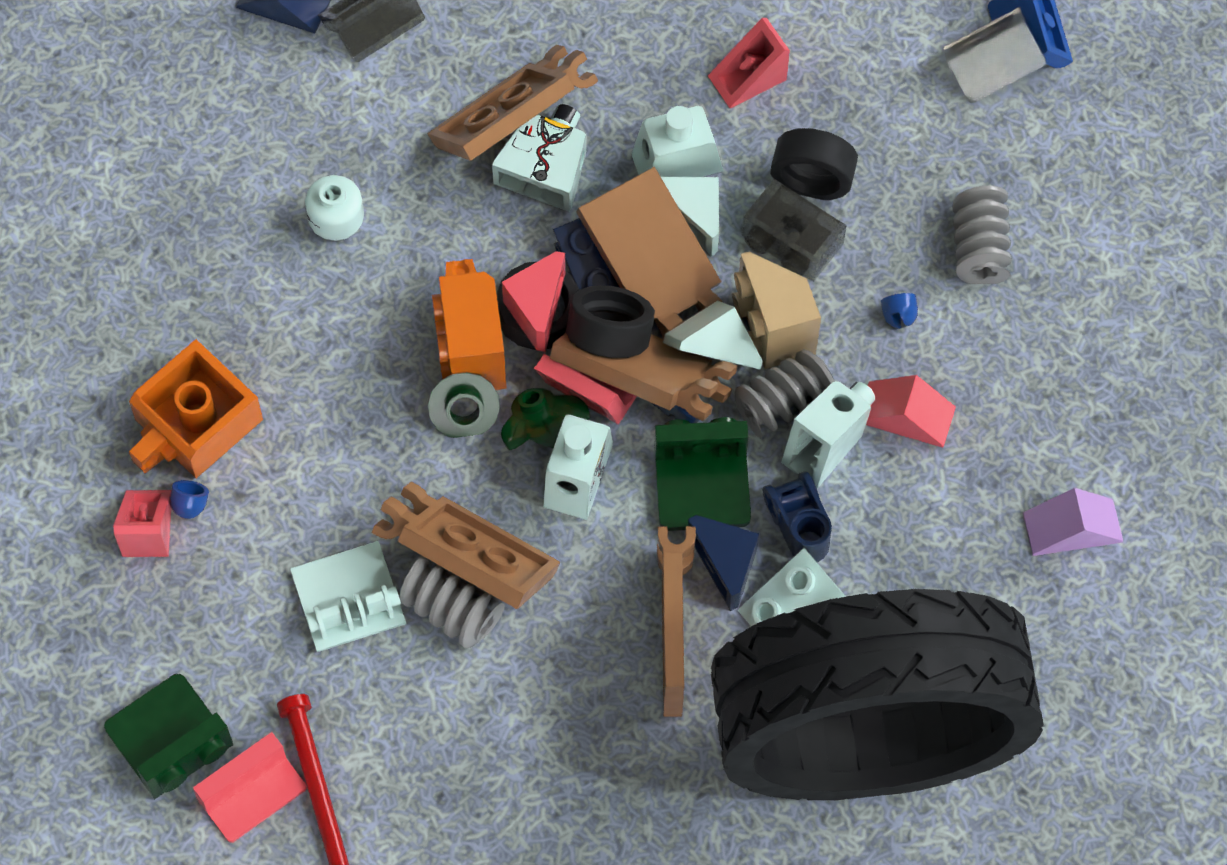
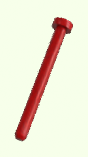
(295, 710)

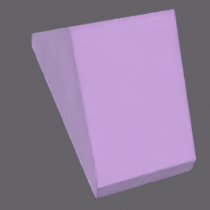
(1072, 523)

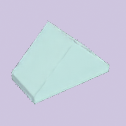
(700, 207)
(716, 334)

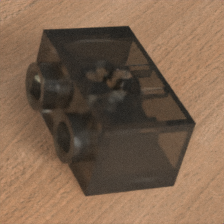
(792, 231)

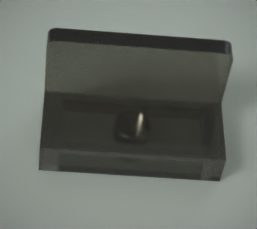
(370, 23)
(994, 56)

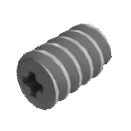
(982, 235)
(782, 390)
(449, 604)

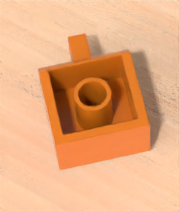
(469, 324)
(192, 412)

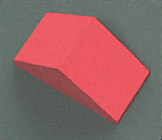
(752, 65)
(534, 297)
(910, 409)
(144, 523)

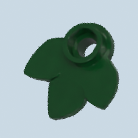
(539, 417)

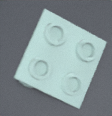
(794, 586)
(348, 596)

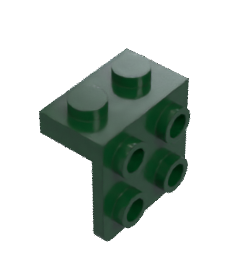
(702, 472)
(168, 735)

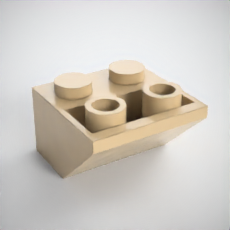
(777, 308)

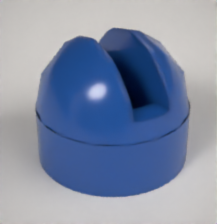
(900, 307)
(188, 498)

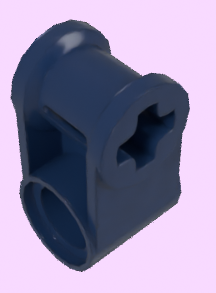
(799, 510)

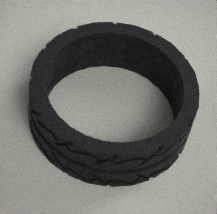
(875, 695)

